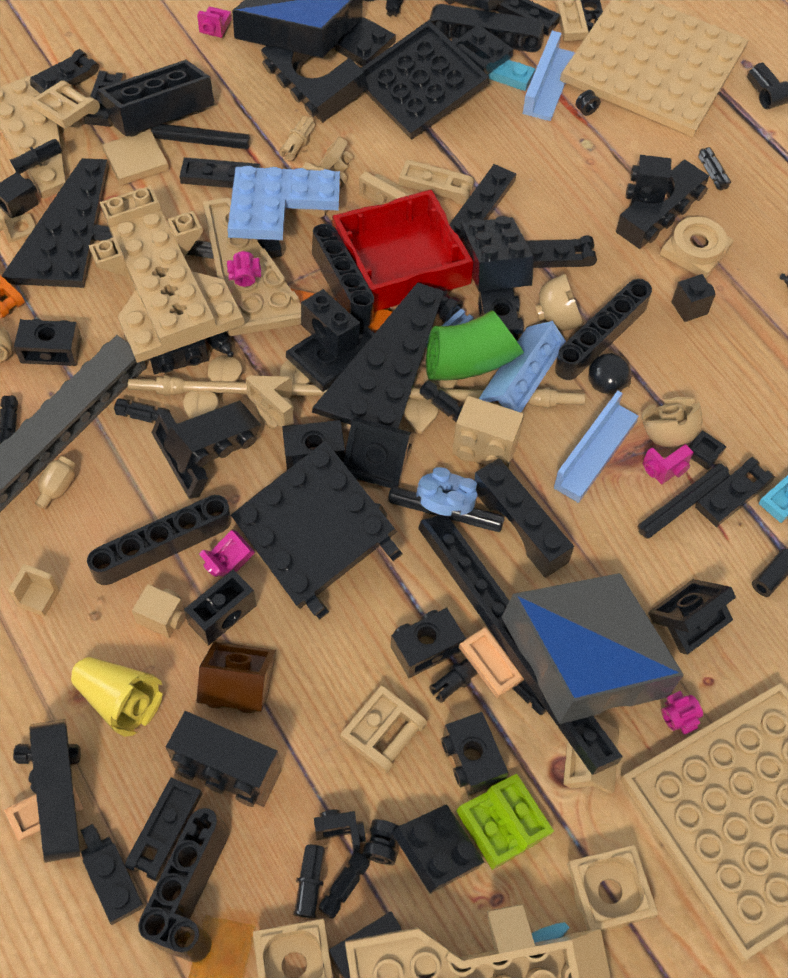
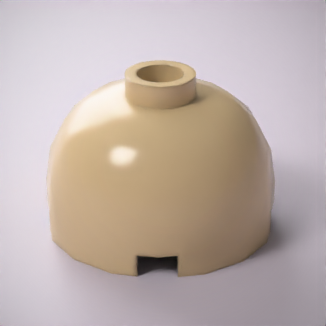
(558, 304)
(673, 423)

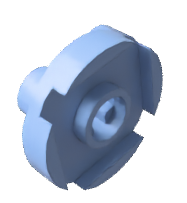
(447, 492)

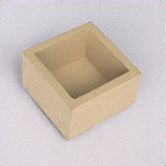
(486, 432)

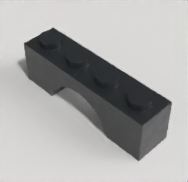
(644, 221)
(541, 537)

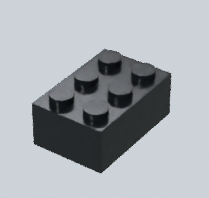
(498, 253)
(223, 759)

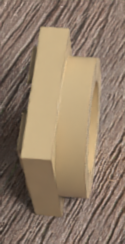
(696, 259)
(622, 867)
(303, 938)

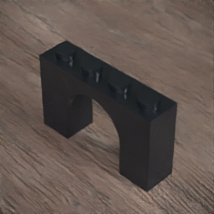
(320, 95)

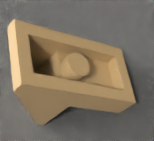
(272, 396)

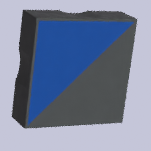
(591, 647)

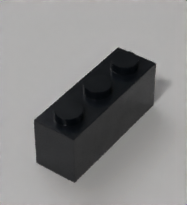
(212, 435)

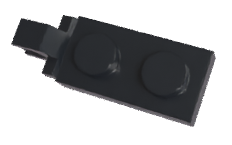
(109, 876)

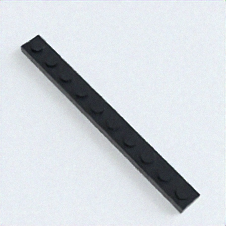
(490, 602)

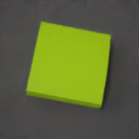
(504, 821)

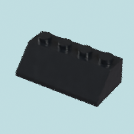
(157, 97)

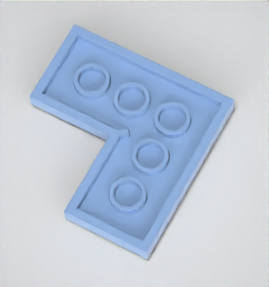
(264, 193)

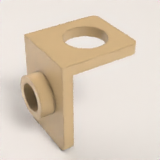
(8, 227)

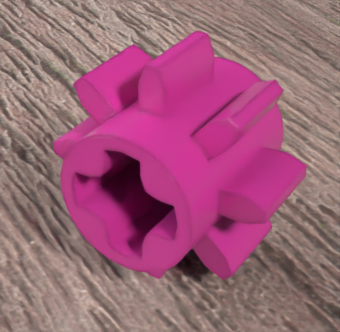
(244, 268)
(682, 712)

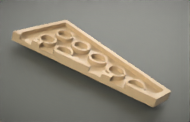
(28, 128)
(269, 300)

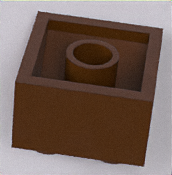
(235, 677)

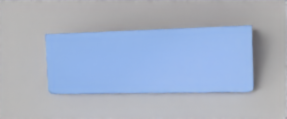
(545, 85)
(520, 378)
(595, 449)

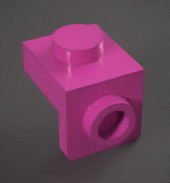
(214, 21)
(666, 468)
(227, 555)

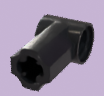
(770, 89)

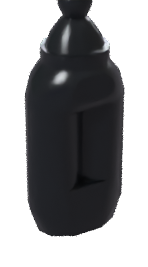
(222, 343)

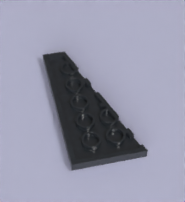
(59, 243)
(384, 370)

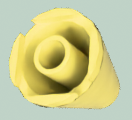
(118, 693)

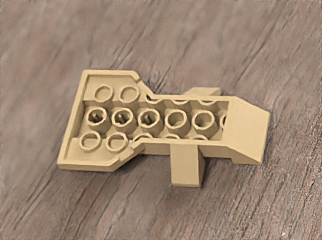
(170, 300)
(417, 955)

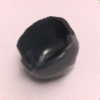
(610, 373)

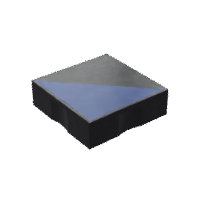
(296, 25)

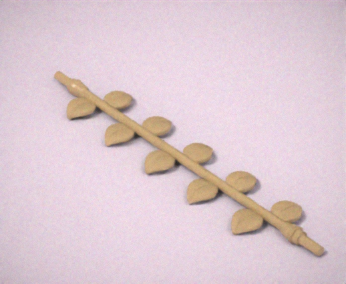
(226, 371)

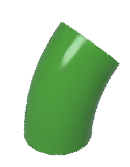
(470, 348)

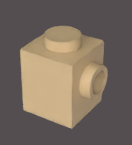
(159, 610)

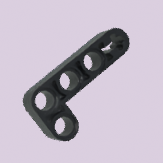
(54, 790)
(212, 833)

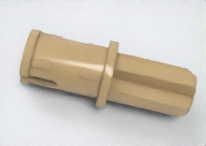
(297, 138)

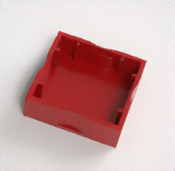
(404, 246)

